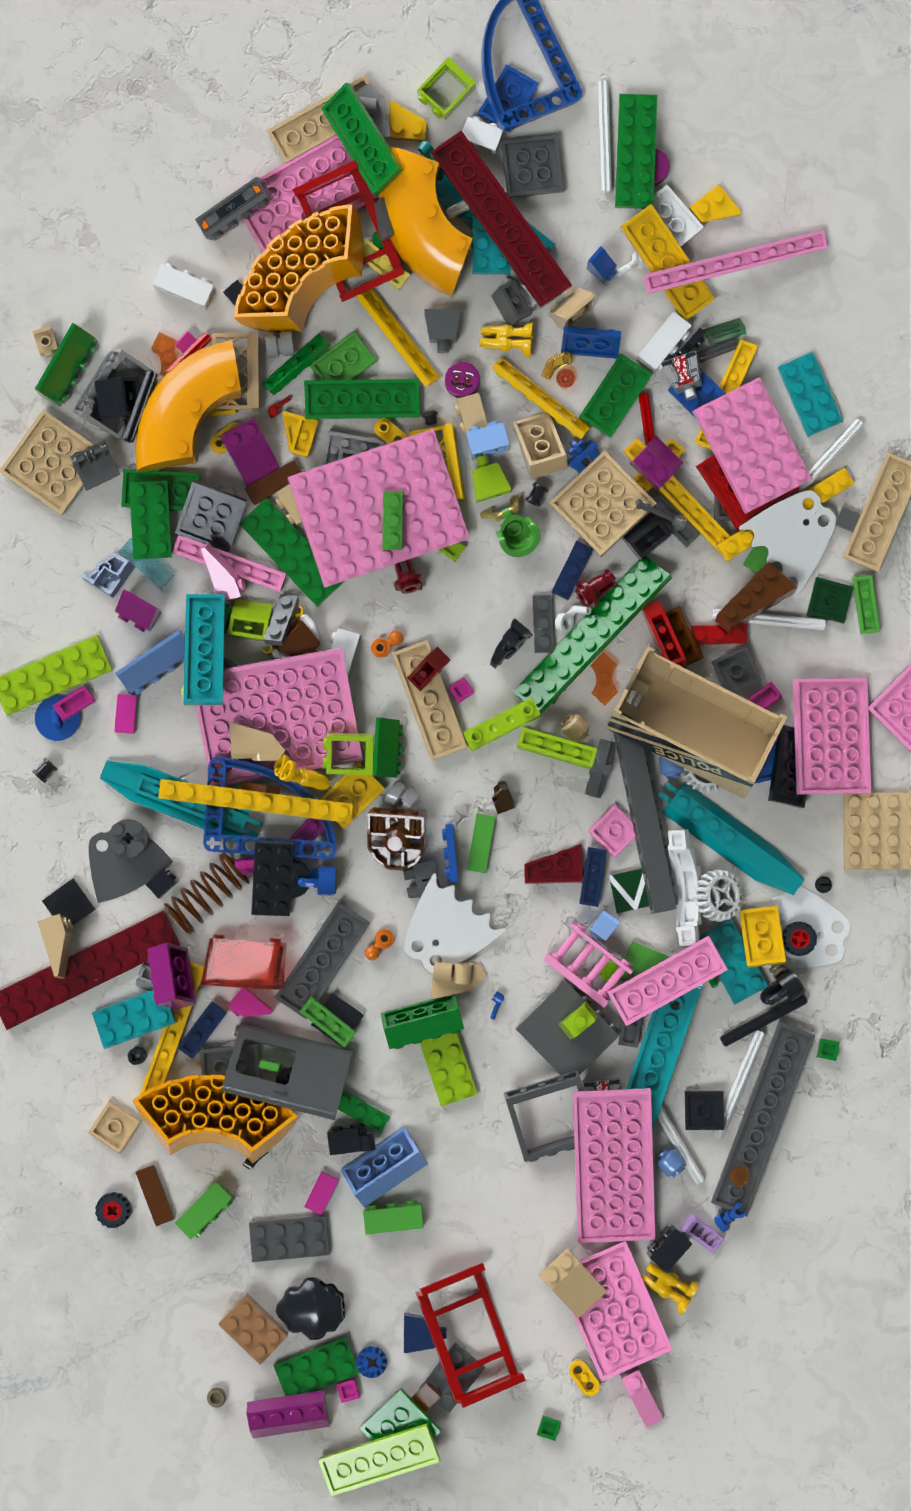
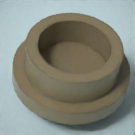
(216, 1397)

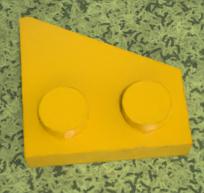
(405, 124)
(714, 206)
(299, 433)

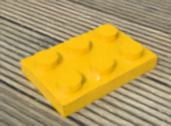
(355, 790)
(762, 936)

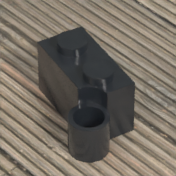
(350, 1139)

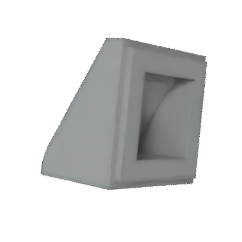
(143, 979)

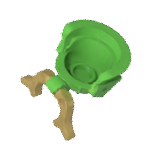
(517, 534)

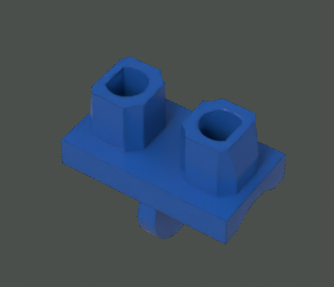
(579, 452)

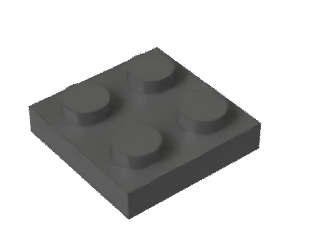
(736, 670)

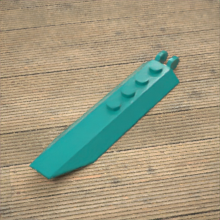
(142, 787)
(730, 839)

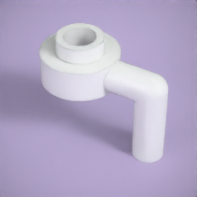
(636, 262)
(564, 621)

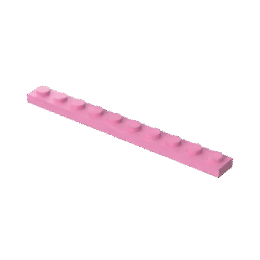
(735, 261)

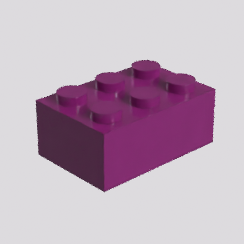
(171, 976)

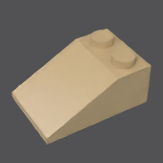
(572, 308)
(540, 445)
(57, 941)
(572, 1283)

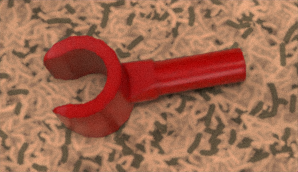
(273, 409)

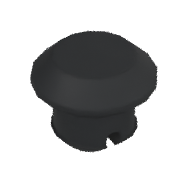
(430, 417)
(823, 884)

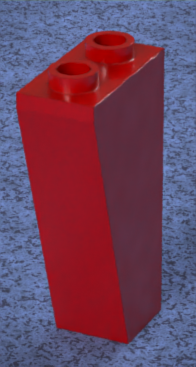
(663, 634)

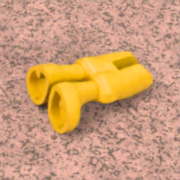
(502, 339)
(287, 771)
(663, 1286)

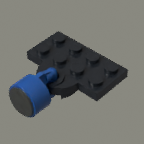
(281, 878)

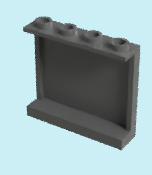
(552, 1043)

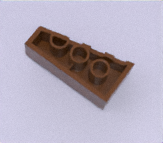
(757, 596)

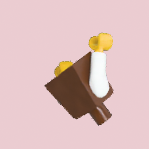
(300, 639)

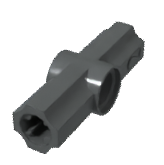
(600, 768)

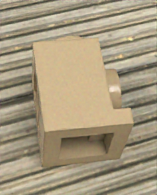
(44, 334)

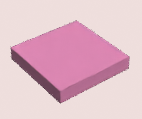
(613, 831)

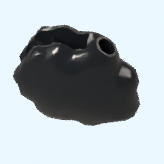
(312, 1308)

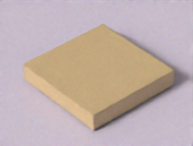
(114, 1126)

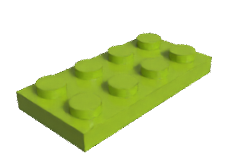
(448, 1068)

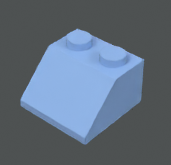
(487, 440)

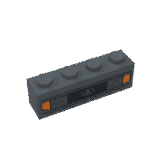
(234, 208)

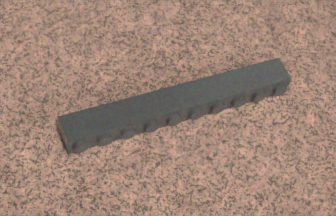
(646, 825)

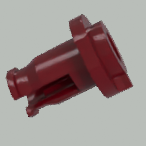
(408, 580)
(596, 587)

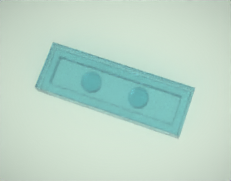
(149, 567)

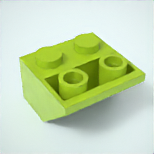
(249, 619)

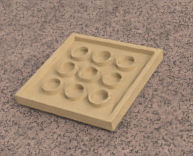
(44, 464)
(602, 503)
(877, 831)

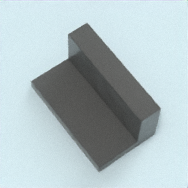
(511, 303)

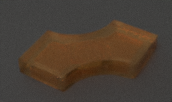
(165, 349)
(603, 669)

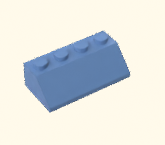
(153, 664)
(384, 1168)

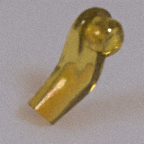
(555, 362)

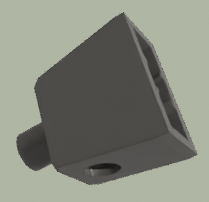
(442, 327)

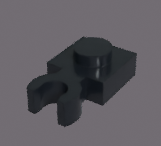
(696, 340)

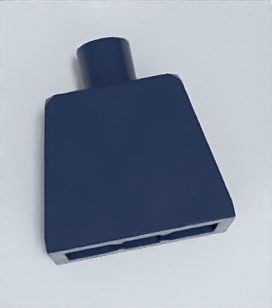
(417, 1333)

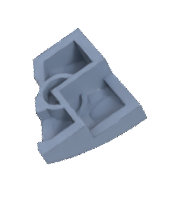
(110, 574)

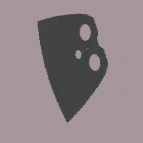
(118, 875)

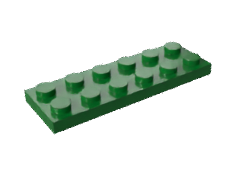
(362, 139)
(636, 151)
(361, 399)
(287, 549)

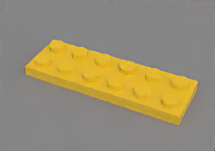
(660, 252)

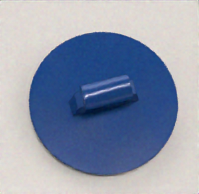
(50, 723)

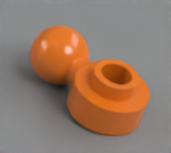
(394, 638)
(373, 951)

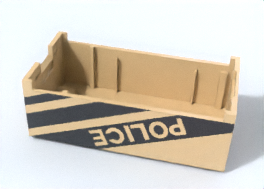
(696, 724)

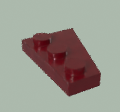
(556, 868)

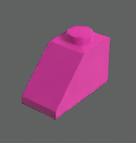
(248, 1004)

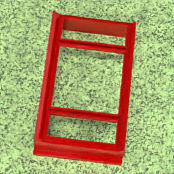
(364, 193)
(451, 1374)

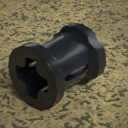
(536, 494)
(45, 770)
(143, 1055)

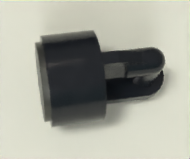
(787, 986)

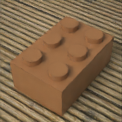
(253, 1328)

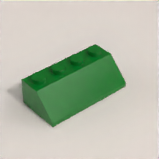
(66, 365)
(422, 1021)

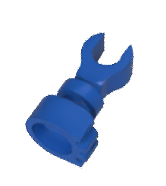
(724, 1220)

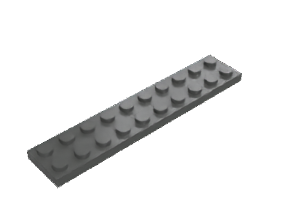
(764, 1115)

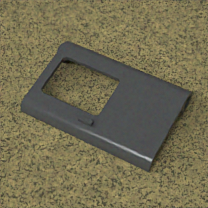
(314, 1079)

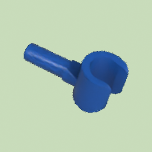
(498, 999)

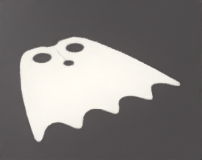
(788, 539)
(818, 913)
(449, 922)

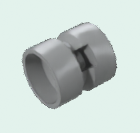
(279, 344)
(401, 797)

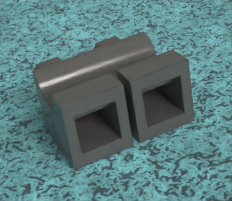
(420, 872)

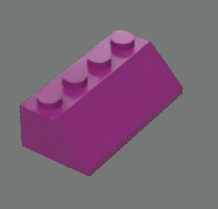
(287, 1414)

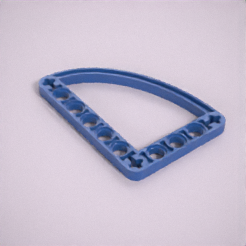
(548, 53)
(241, 840)

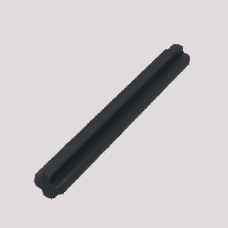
(762, 1020)

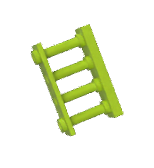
(501, 724)
(556, 748)

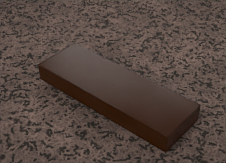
(271, 483)
(685, 635)
(154, 1195)

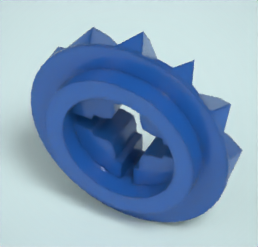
(362, 1362)

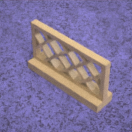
(252, 370)

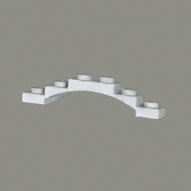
(685, 881)

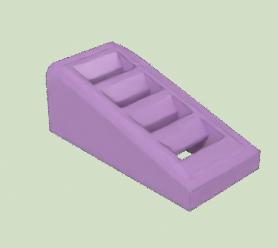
(689, 1224)

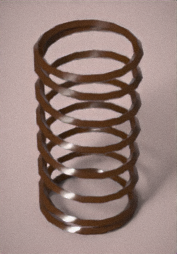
(179, 916)

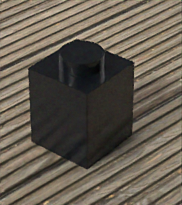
(162, 883)

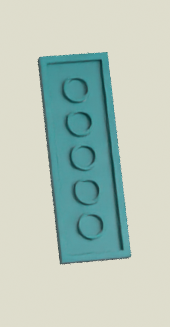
(204, 649)

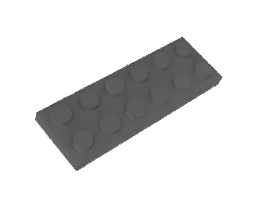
(323, 958)

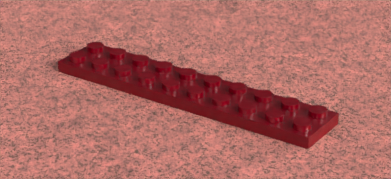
(501, 219)
(85, 970)

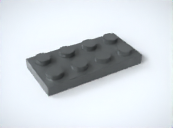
(289, 1238)

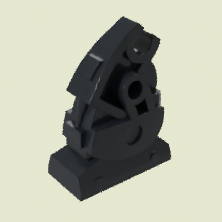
(510, 643)

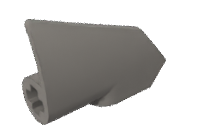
(376, 108)

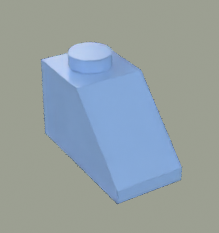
(603, 926)

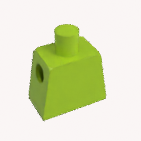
(489, 480)
(578, 1020)

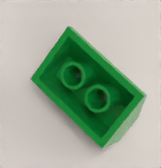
(387, 748)

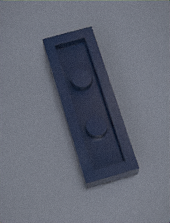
(572, 570)
(593, 877)
(202, 1030)

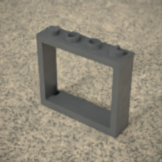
(533, 1091)

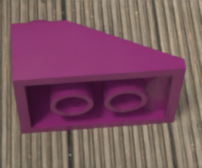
(249, 451)

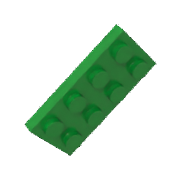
(615, 395)
(178, 484)
(150, 520)
(317, 1368)

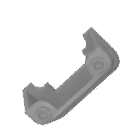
(115, 365)

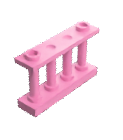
(571, 971)

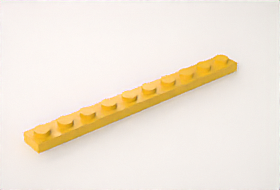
(255, 801)

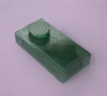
(725, 331)

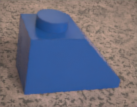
(602, 265)

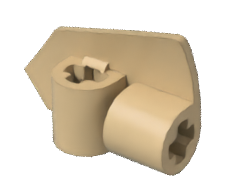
(253, 744)
(455, 978)

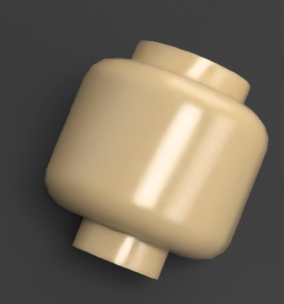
(575, 728)

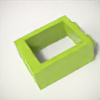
(461, 76)
(369, 754)

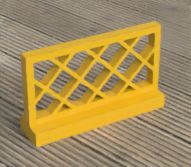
(452, 457)

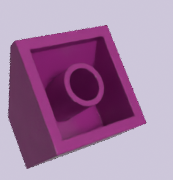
(656, 463)
(137, 610)

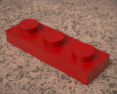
(718, 636)

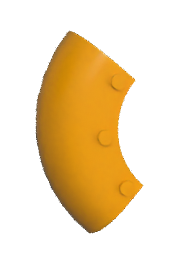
(420, 228)
(300, 268)
(182, 404)
(199, 1112)

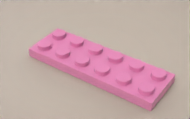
(667, 980)

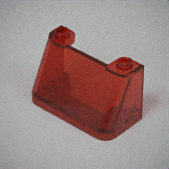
(245, 963)

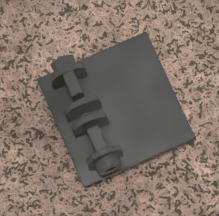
(95, 465)

